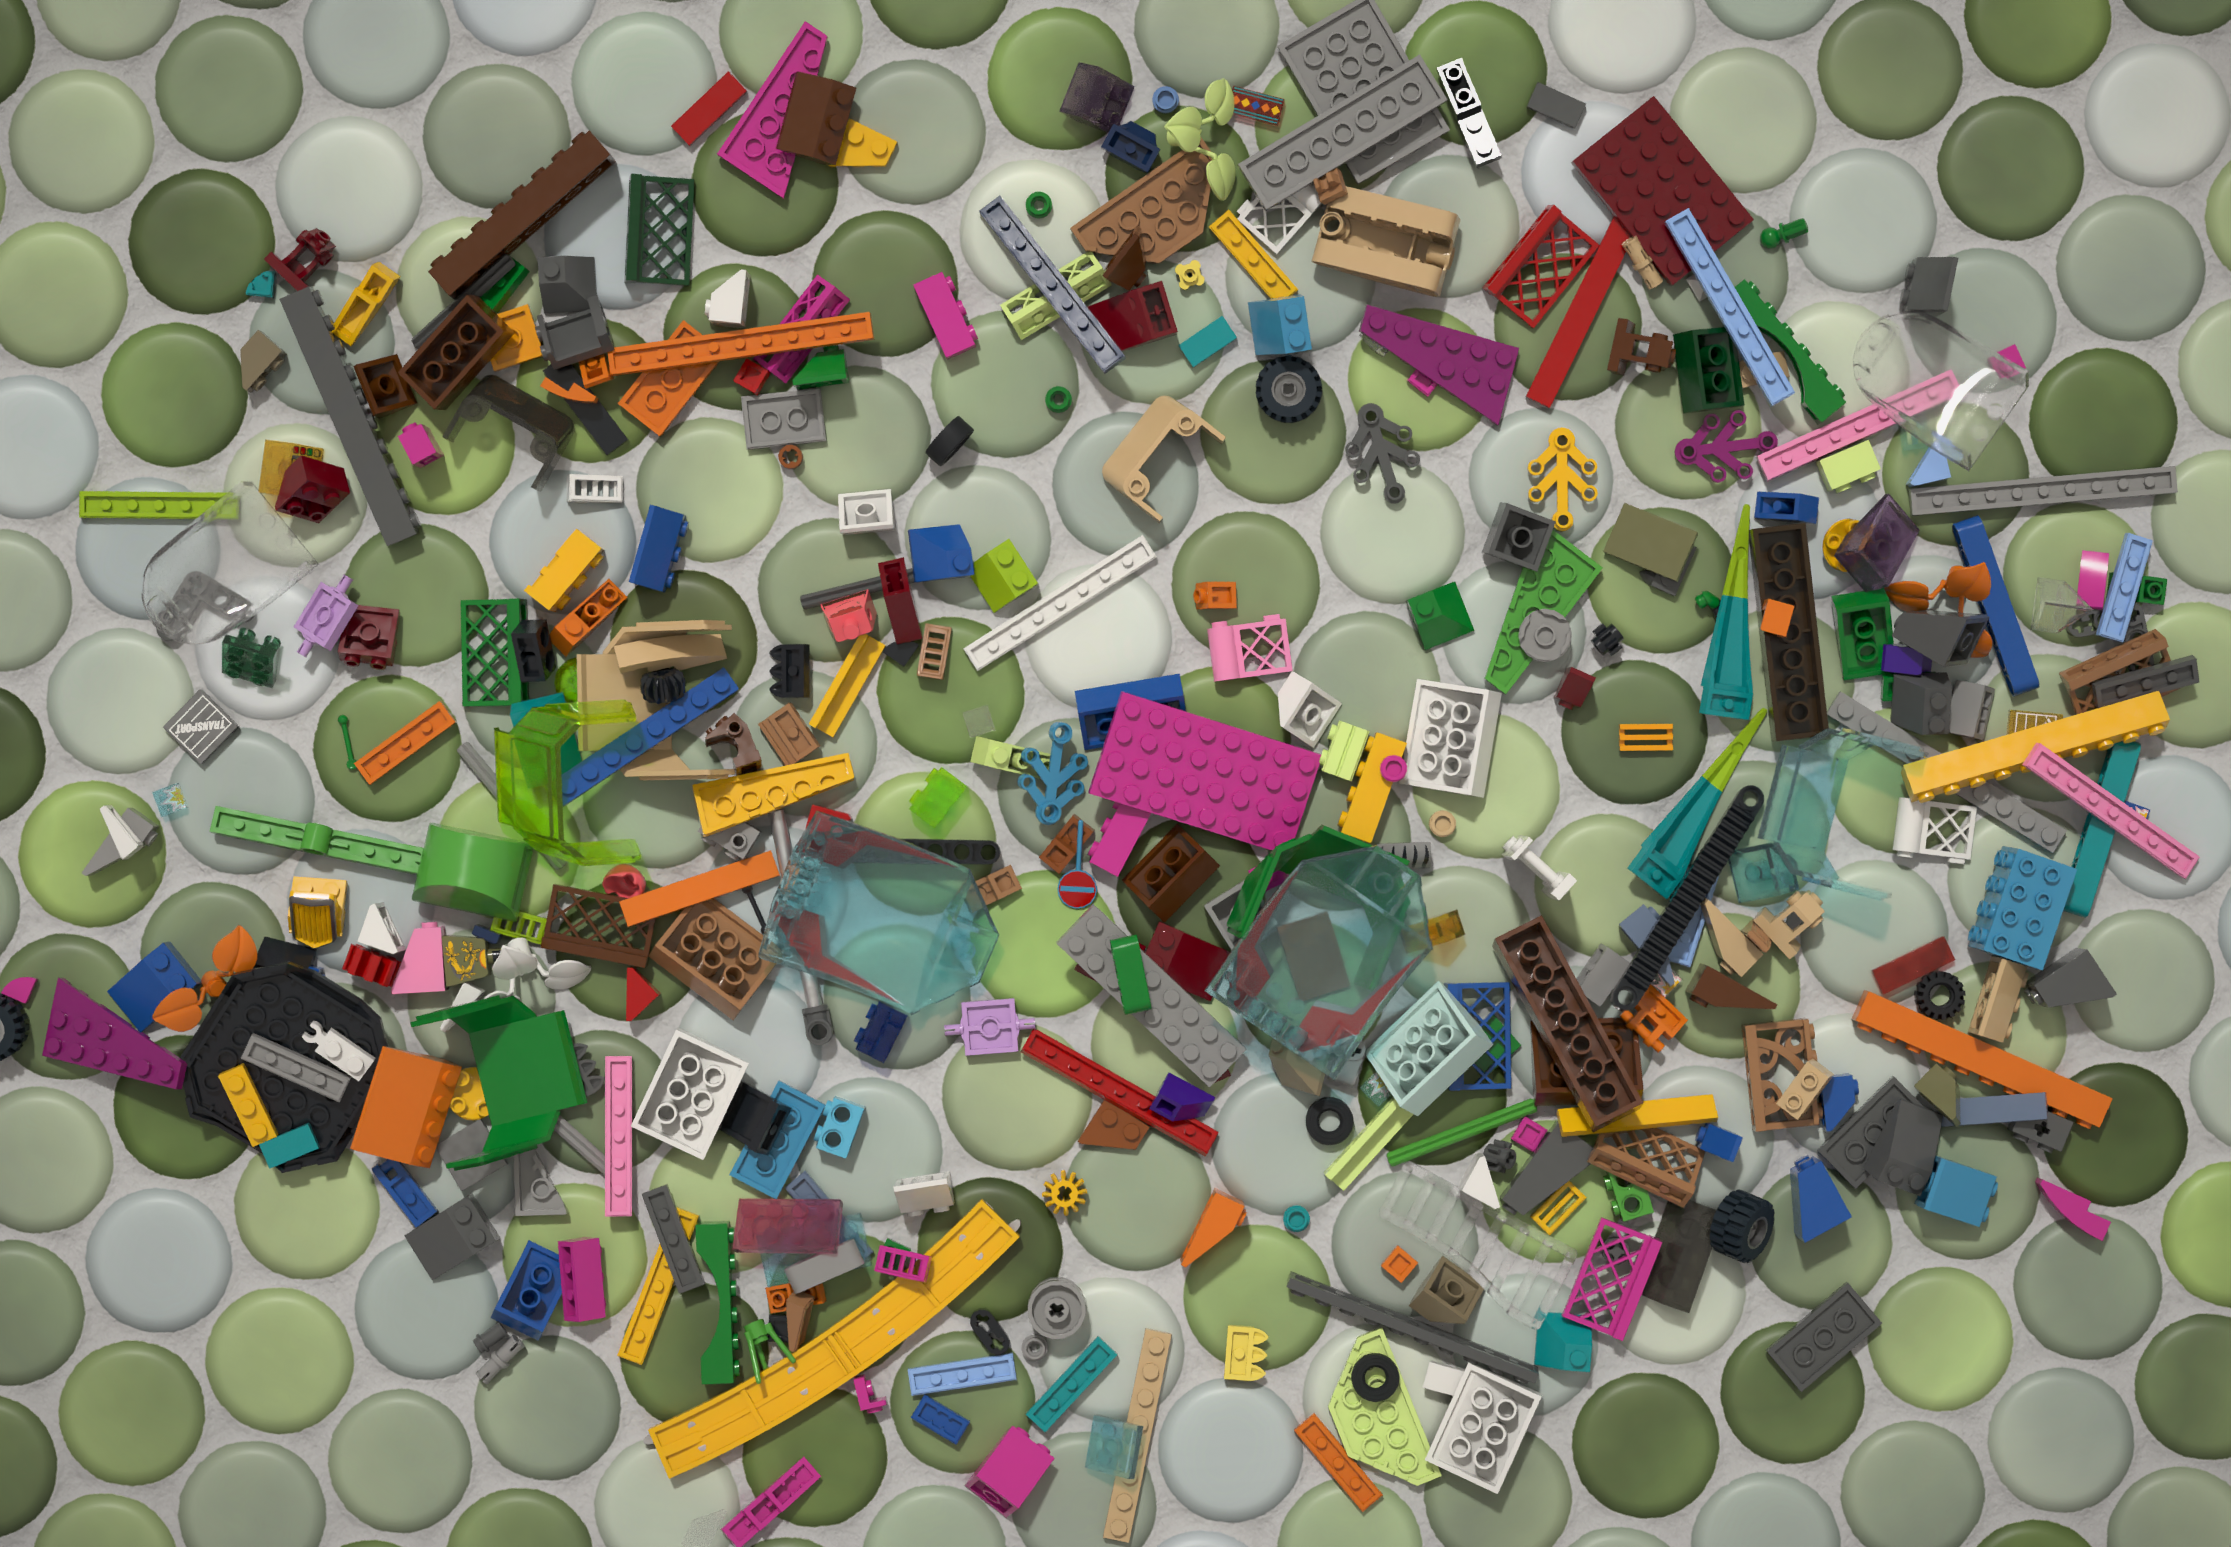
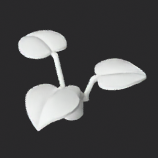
(517, 960)

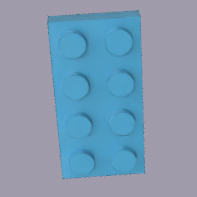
(772, 1171)

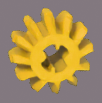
(1056, 1191)

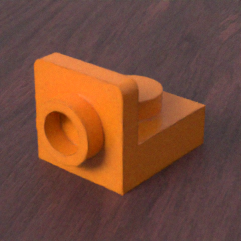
(1215, 595)

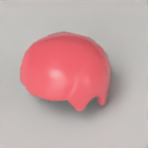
(624, 881)

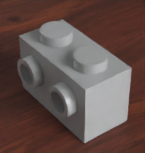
(736, 840)

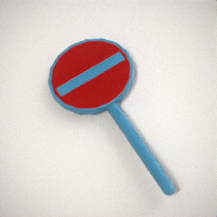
(1077, 886)

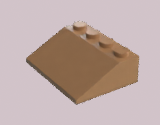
(714, 955)

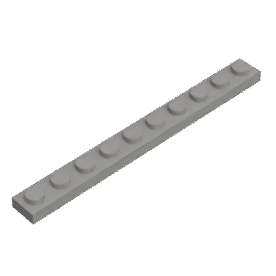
(2043, 490)
(1985, 797)

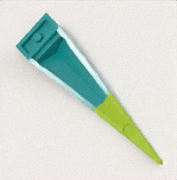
(1728, 664)
(1673, 842)

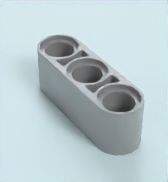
(823, 1267)

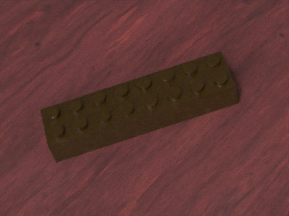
(1791, 662)

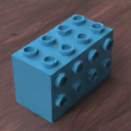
(2021, 907)

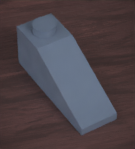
(1637, 928)

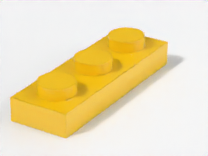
(248, 1105)

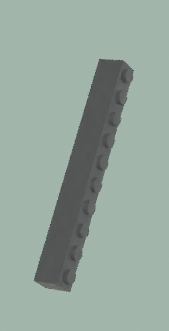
(349, 415)

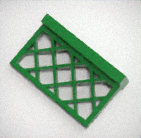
(517, 690)

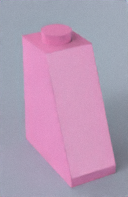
(423, 962)

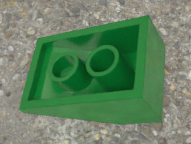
(1861, 629)

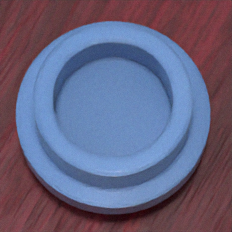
(1165, 99)

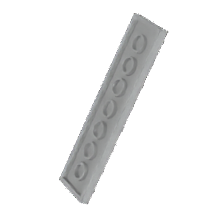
(1342, 132)
(1175, 1015)

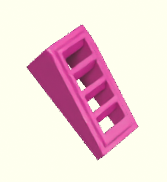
(923, 1268)

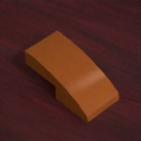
(1064, 845)

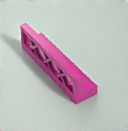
(825, 305)

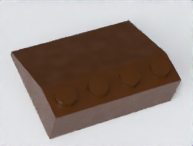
(1547, 1081)

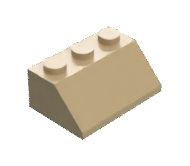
(1998, 999)

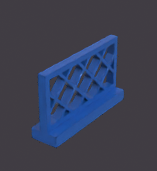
(1456, 991)

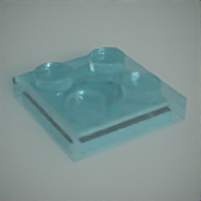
(1114, 1446)

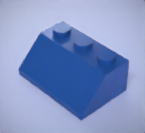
(658, 549)

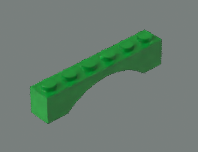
(1817, 393)
(714, 1246)

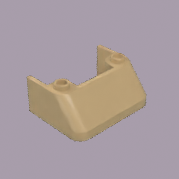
(1124, 464)

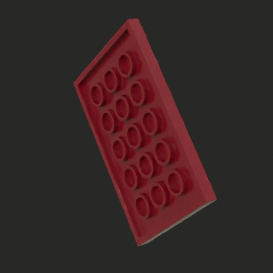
(1652, 172)

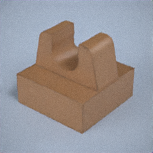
(1330, 186)

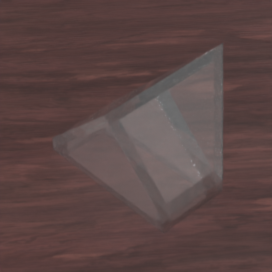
(2056, 606)

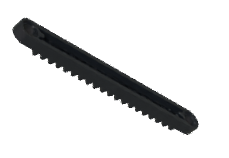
(1687, 898)

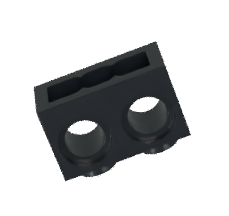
(533, 650)

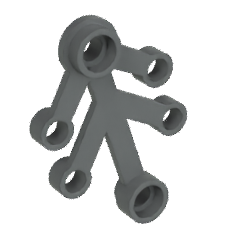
(1380, 448)

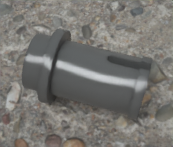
(490, 1337)

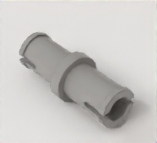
(500, 1359)

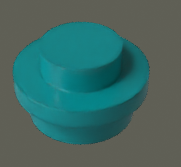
(1296, 1218)

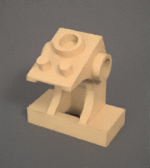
(1806, 906)

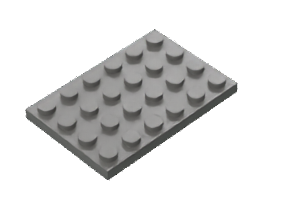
(1343, 58)

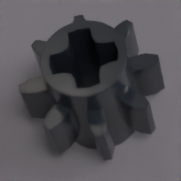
(1607, 639)

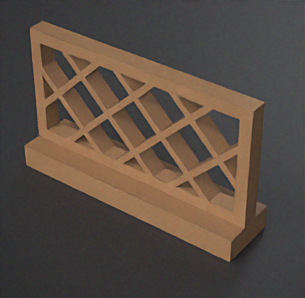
(2110, 661)
(1641, 1171)

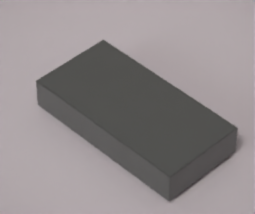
(1556, 105)

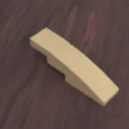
(670, 651)

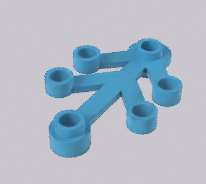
(1053, 776)

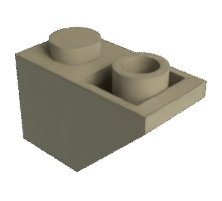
(258, 359)

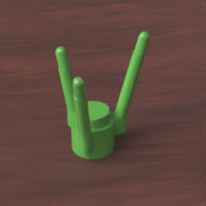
(756, 1334)

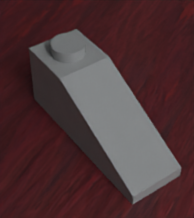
(108, 853)

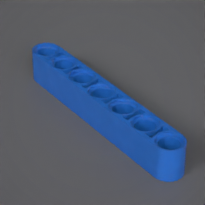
(2002, 624)

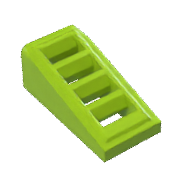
(496, 927)

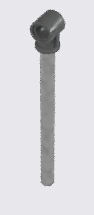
(815, 1011)

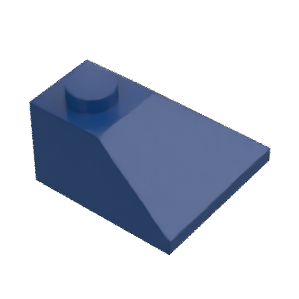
(940, 553)

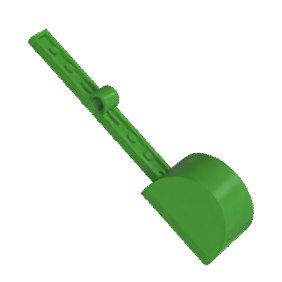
(453, 868)

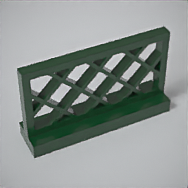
(636, 234)

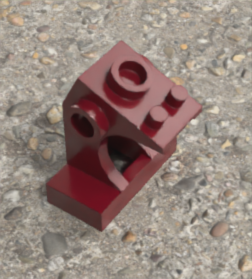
(291, 269)

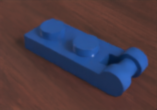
(405, 1191)

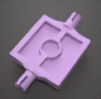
(325, 616)
(989, 1026)

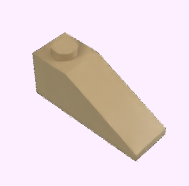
(1730, 944)

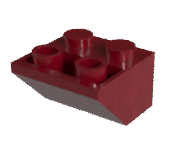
(311, 489)

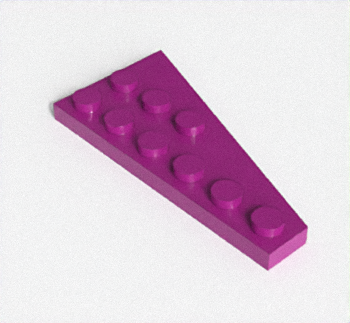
(1458, 362)
(100, 1039)

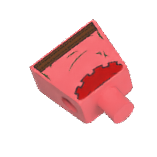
(850, 615)

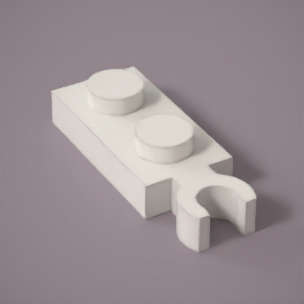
(340, 1051)

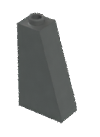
(1546, 1170)

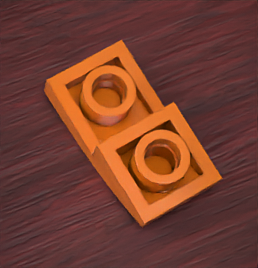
(779, 1294)

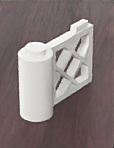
(1305, 200)
(1912, 829)

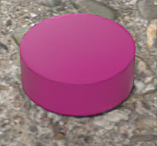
(1393, 768)

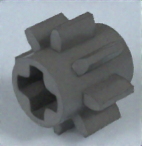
(1500, 1156)

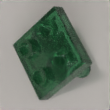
(250, 660)

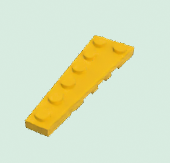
(754, 794)

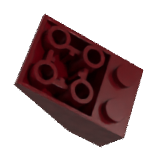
(1136, 316)

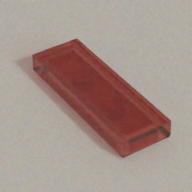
(1913, 965)

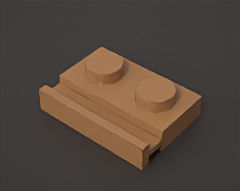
(789, 734)

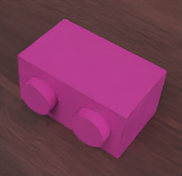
(420, 444)

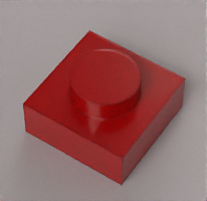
(751, 376)

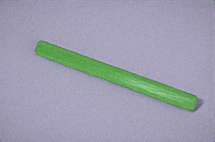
(1461, 1132)

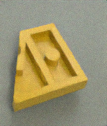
(864, 147)

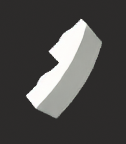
(1442, 1378)

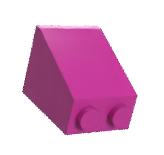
(1010, 1471)

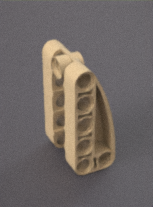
(1388, 241)

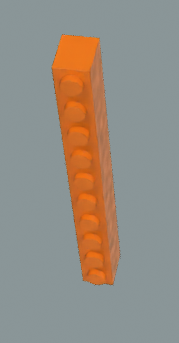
(1980, 1058)

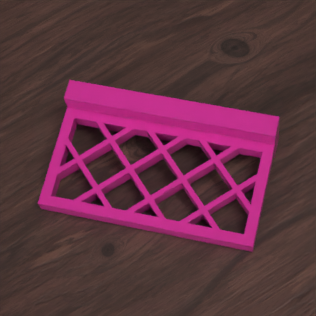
(1633, 1287)

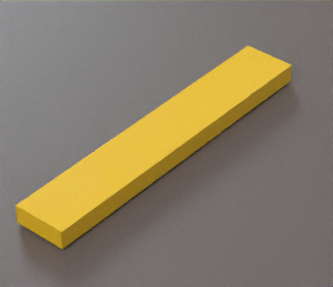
(1651, 1115)
(652, 1300)

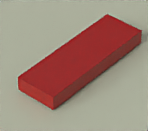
(709, 108)

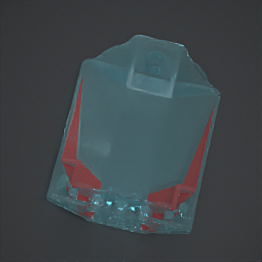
(878, 916)
(1328, 954)

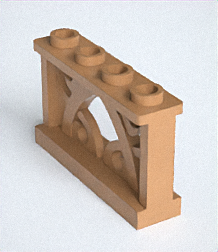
(1754, 1048)

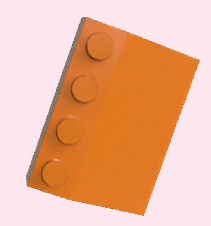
(406, 1107)

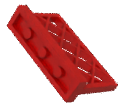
(1523, 251)

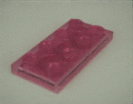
(788, 1226)

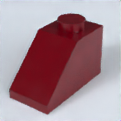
(1573, 688)

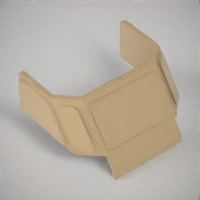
(601, 681)

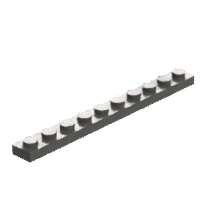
(1422, 1332)

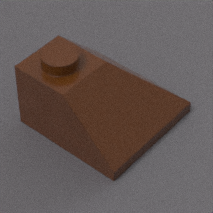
(1128, 263)

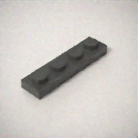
(2140, 682)
(673, 1238)

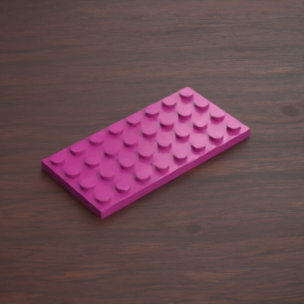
(1204, 772)

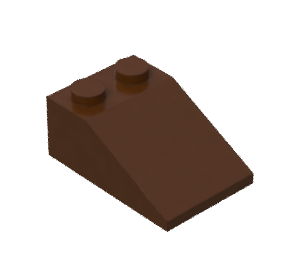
(1718, 990)

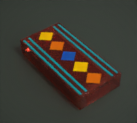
(1257, 106)

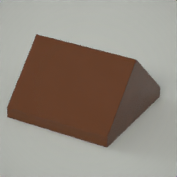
(383, 386)

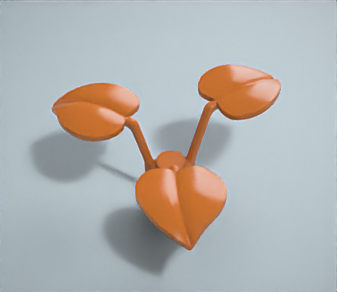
(1971, 582)
(232, 954)

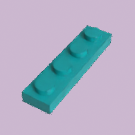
(1071, 1383)

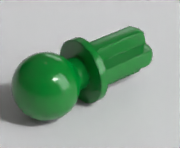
(1771, 237)

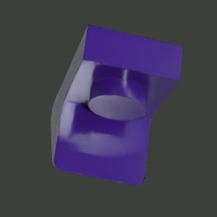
(1904, 659)

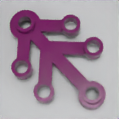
(1721, 447)

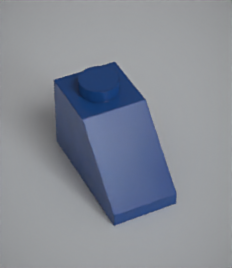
(1786, 507)
(1837, 1099)
(1718, 1141)

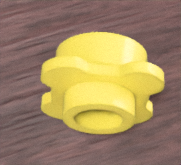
(1185, 281)

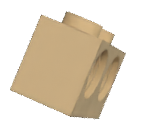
(1805, 1089)

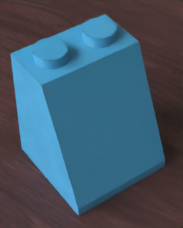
(1279, 325)
(1958, 1191)

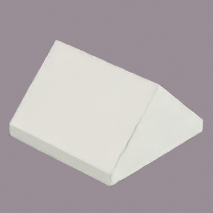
(866, 512)
(380, 930)
(1478, 1181)

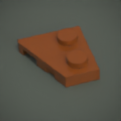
(1113, 1128)

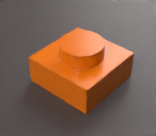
(1399, 1263)

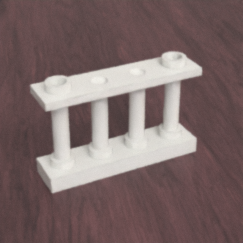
(1554, 883)

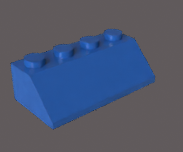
(1098, 704)

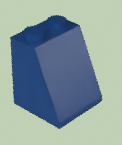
(1814, 1199)

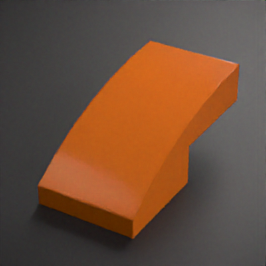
(575, 393)

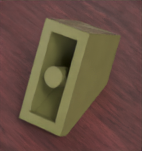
(1942, 1092)

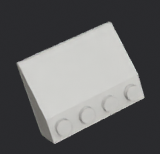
(1450, 737)
(690, 1093)
(1483, 1427)

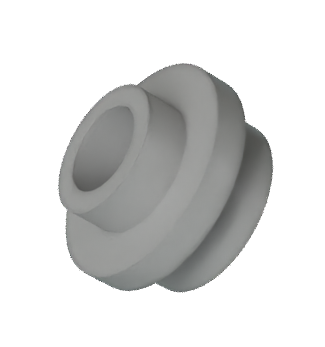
(1034, 1356)

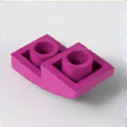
(2093, 578)

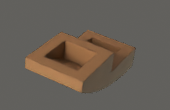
(998, 885)

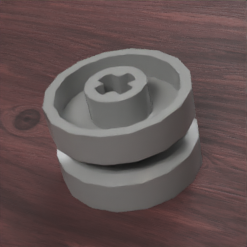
(1052, 1323)

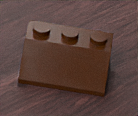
(816, 118)
(1170, 873)

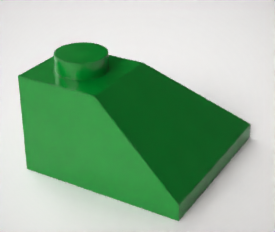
(824, 369)
(1439, 615)

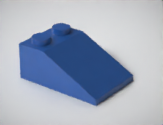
(151, 982)
(531, 1292)

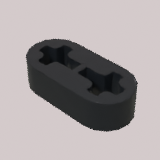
(984, 1335)

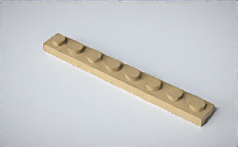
(1141, 1412)

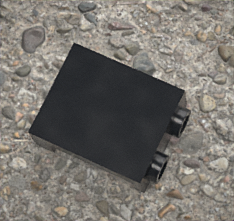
(754, 1118)

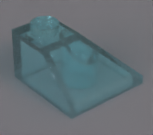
(1760, 873)

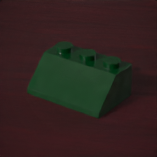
(1708, 370)

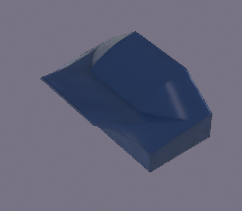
(1132, 145)

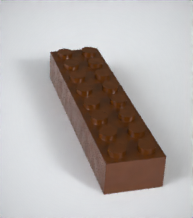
(523, 214)
(1567, 1024)

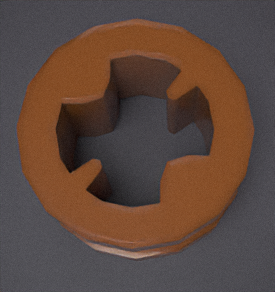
(792, 465)

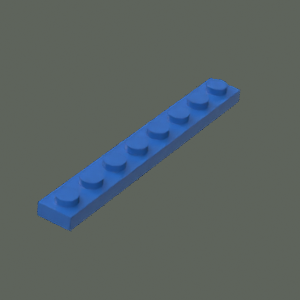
(646, 735)

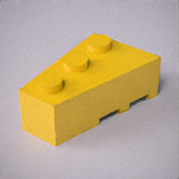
(566, 571)

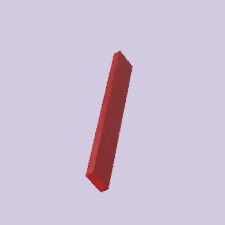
(1579, 316)
(1115, 1090)

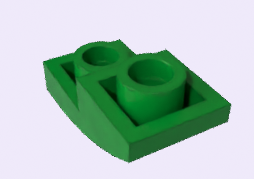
(2151, 590)

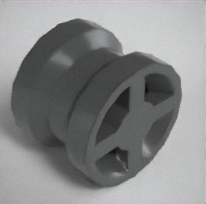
(1616, 1251)

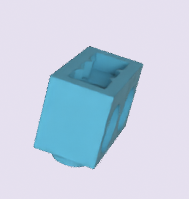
(846, 1129)

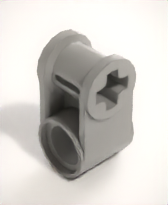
(1351, 1069)

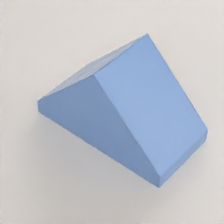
(1930, 469)

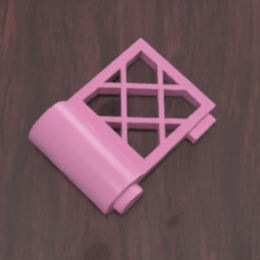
(1227, 646)

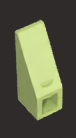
(1004, 756)

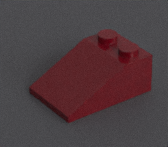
(1186, 958)

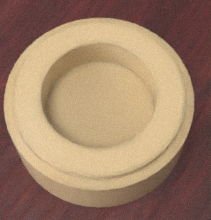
(1442, 823)

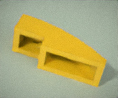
(365, 302)

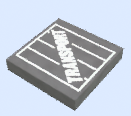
(201, 726)

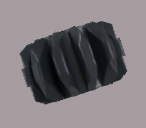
(663, 685)

